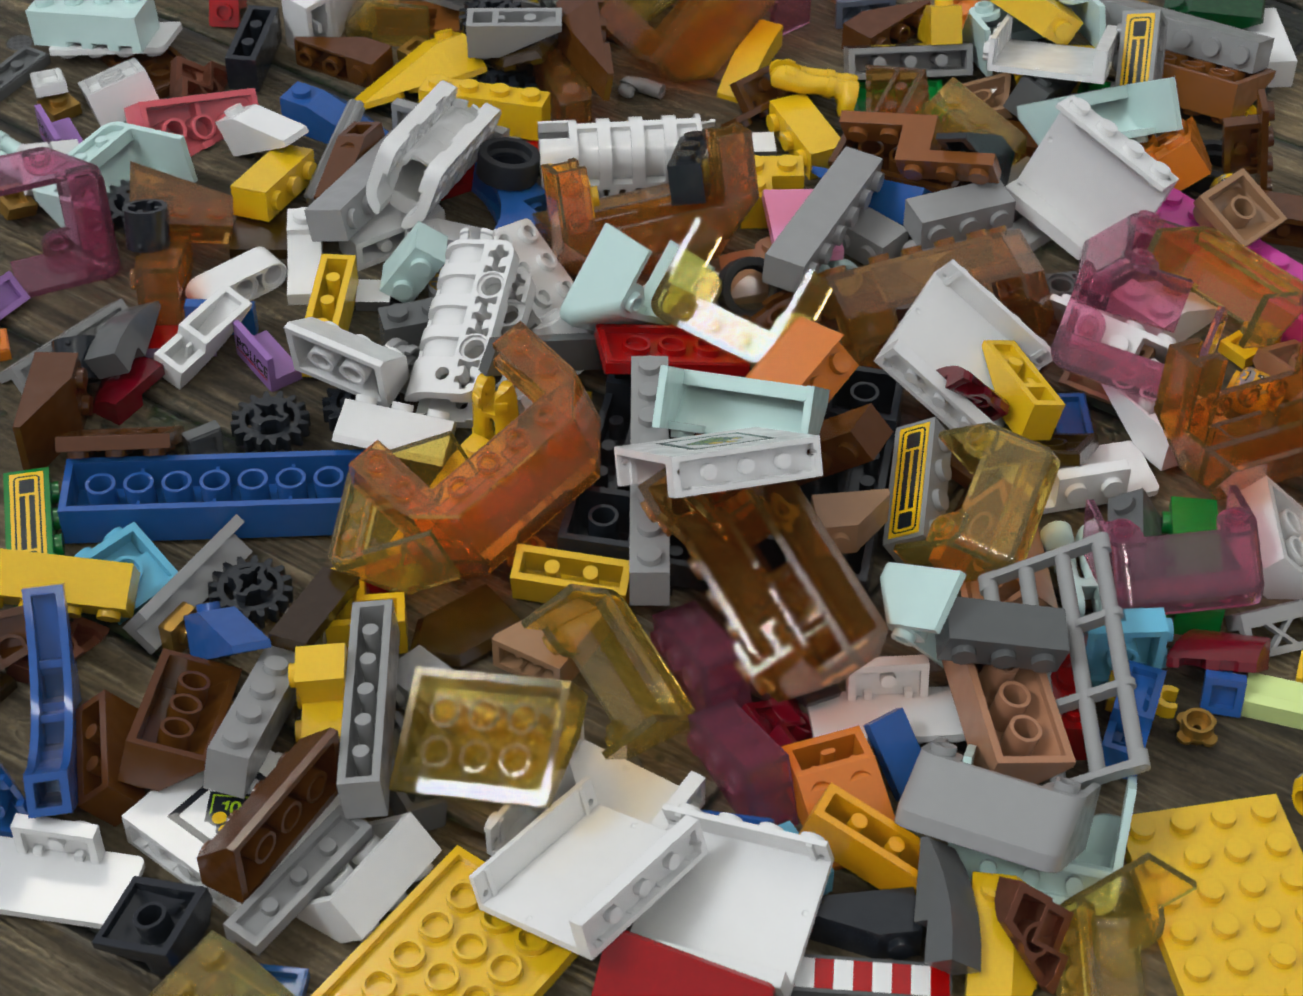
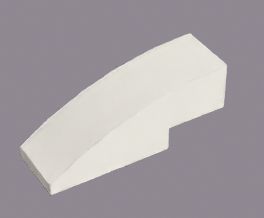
(201, 335)

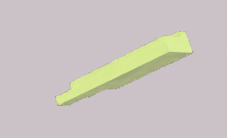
(1273, 700)

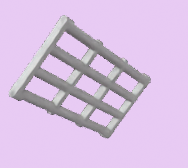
(1111, 617)

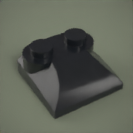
(156, 923)

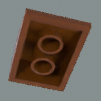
(50, 406)

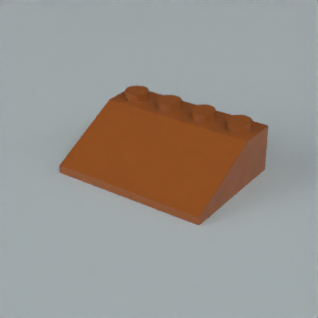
(1212, 87)

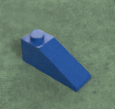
(222, 632)

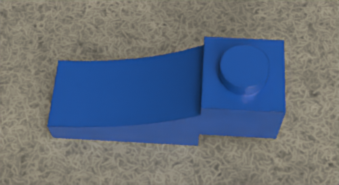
(1147, 694)

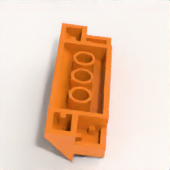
(806, 356)

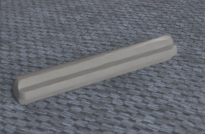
(352, 113)

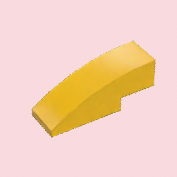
(751, 55)

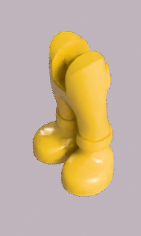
(825, 82)
(492, 406)

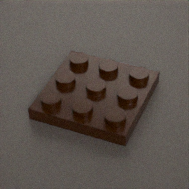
(119, 441)

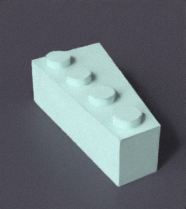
(93, 23)

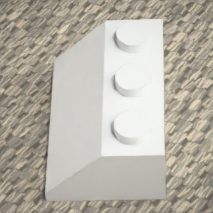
(346, 359)
(365, 422)
(1280, 538)
(373, 880)

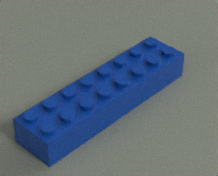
(202, 492)

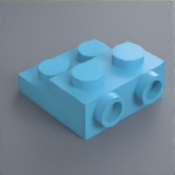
(134, 547)
(1145, 638)

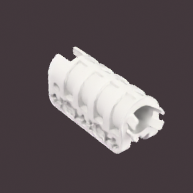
(429, 153)
(617, 153)
(464, 314)

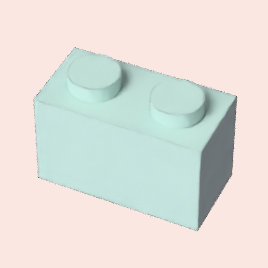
(413, 263)

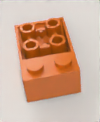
(1182, 153)
(840, 759)

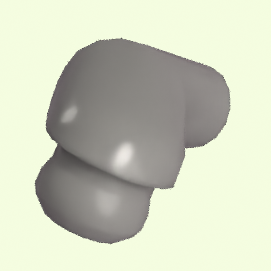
(643, 85)

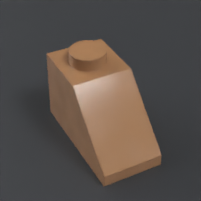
(852, 516)

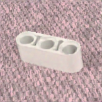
(248, 274)

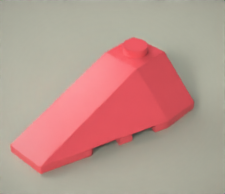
(190, 115)

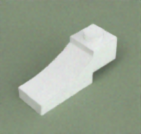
(302, 258)

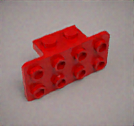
(650, 968)

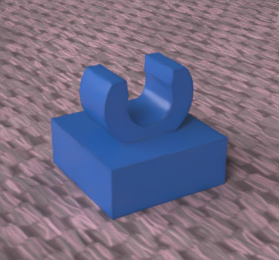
(1223, 693)

